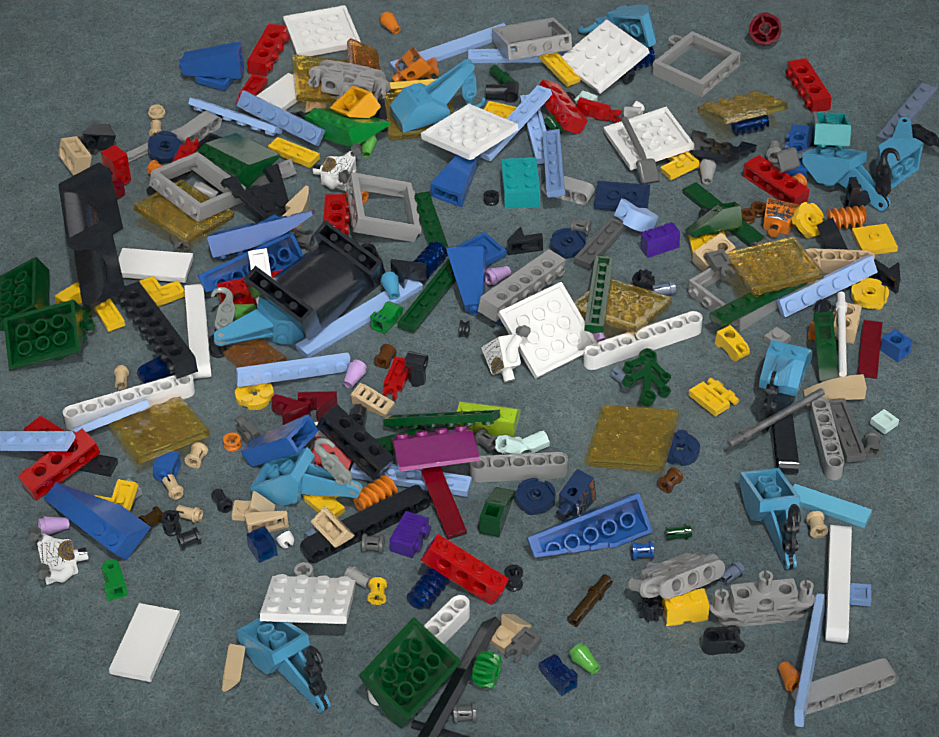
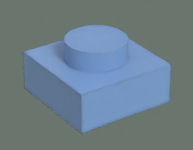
(860, 594)

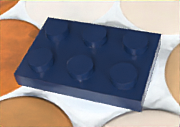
(610, 194)

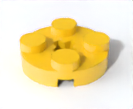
(801, 220)
(876, 300)
(254, 402)

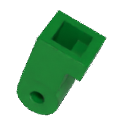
(387, 316)
(115, 584)

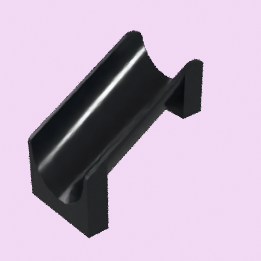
(90, 221)
(320, 282)

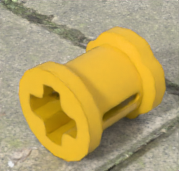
(379, 591)

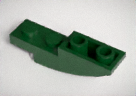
(826, 346)

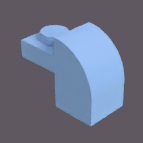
(634, 217)

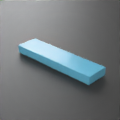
(833, 506)

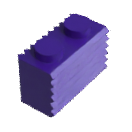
(660, 239)
(409, 534)

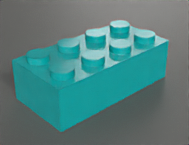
(831, 129)

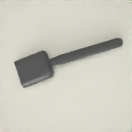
(789, 158)
(646, 167)

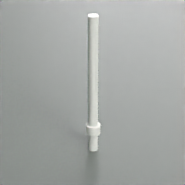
(841, 309)

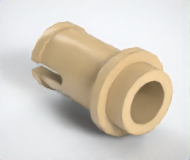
(155, 127)
(121, 373)
(173, 487)
(193, 514)

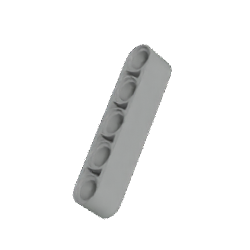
(827, 438)
(519, 467)
(849, 684)

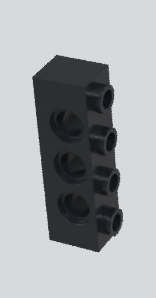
(355, 442)

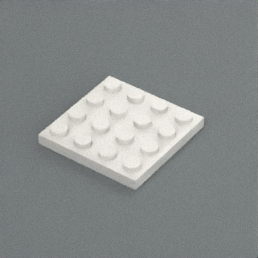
(320, 31)
(604, 56)
(469, 131)
(657, 133)
(555, 327)
(308, 599)

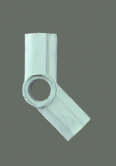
(517, 445)

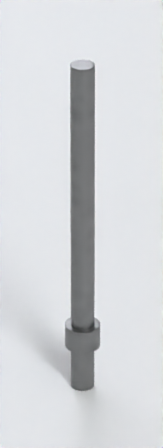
(746, 434)

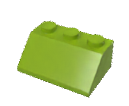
(503, 426)

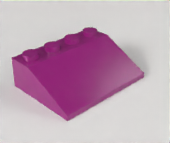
(434, 448)

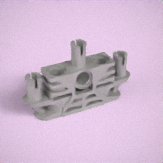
(341, 76)
(677, 575)
(762, 602)

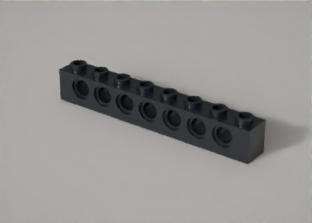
(158, 330)

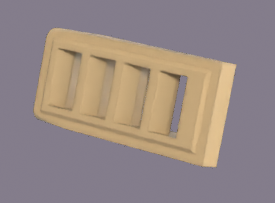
(363, 392)
(256, 520)

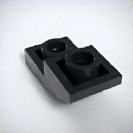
(831, 235)

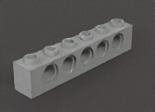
(522, 284)

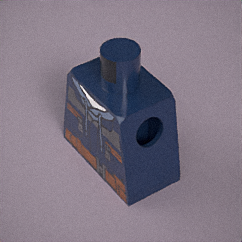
(576, 495)

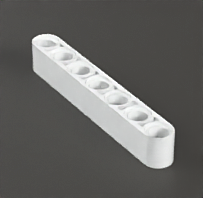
(198, 329)
(650, 336)
(155, 392)
(838, 584)
(446, 622)

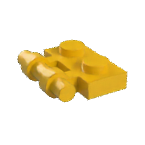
(709, 396)

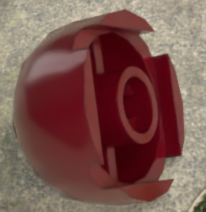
(765, 29)

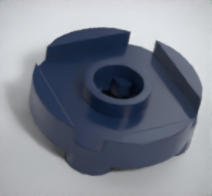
(156, 143)
(575, 240)
(690, 452)
(534, 505)

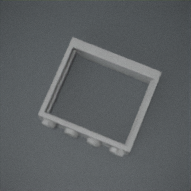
(558, 38)
(700, 87)
(209, 171)
(381, 227)
(697, 290)

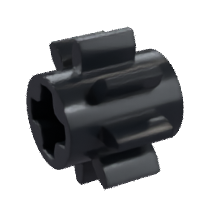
(643, 279)
(650, 609)

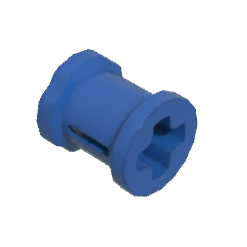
(642, 550)

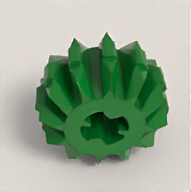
(487, 669)

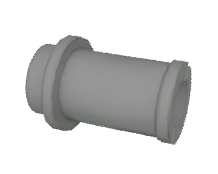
(360, 578)

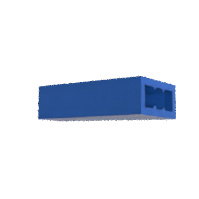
(214, 61)
(454, 180)
(470, 274)
(280, 442)

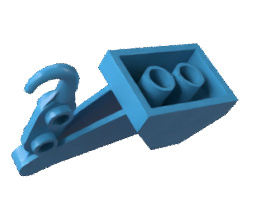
(633, 20)
(426, 105)

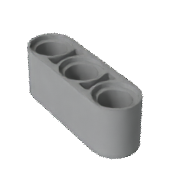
(199, 127)
(575, 190)

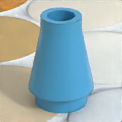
(391, 284)

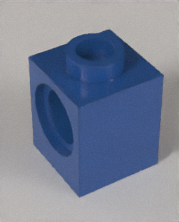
(896, 345)
(165, 465)

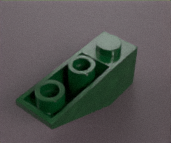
(721, 217)
(496, 511)

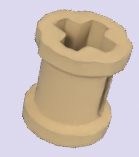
(196, 455)
(817, 525)

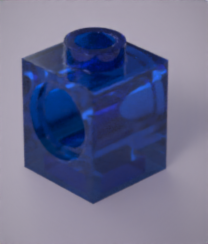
(262, 544)

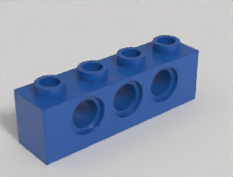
(800, 139)

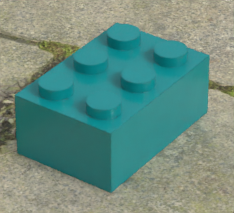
(520, 182)

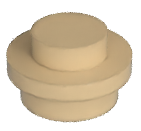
(156, 112)

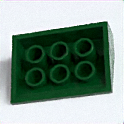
(239, 157)
(24, 289)
(44, 334)
(408, 671)

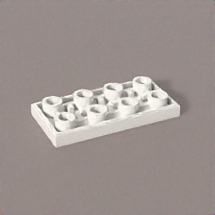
(280, 93)
(160, 264)
(144, 642)

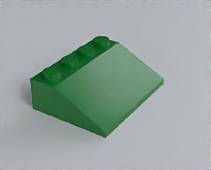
(345, 129)

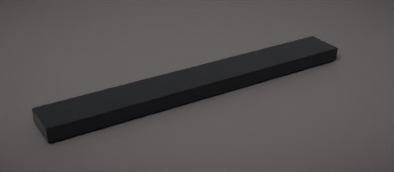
(459, 679)

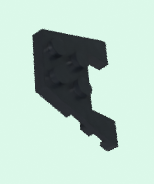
(716, 151)
(264, 199)

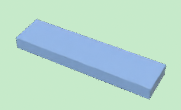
(113, 416)

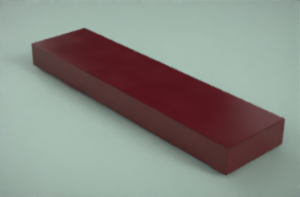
(870, 349)
(443, 502)

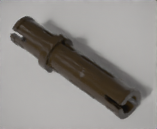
(594, 594)

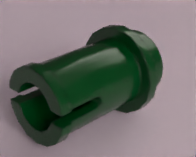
(552, 123)
(679, 532)

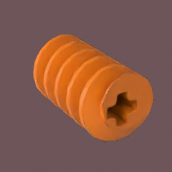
(847, 216)
(375, 492)

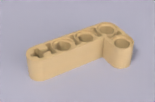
(834, 259)

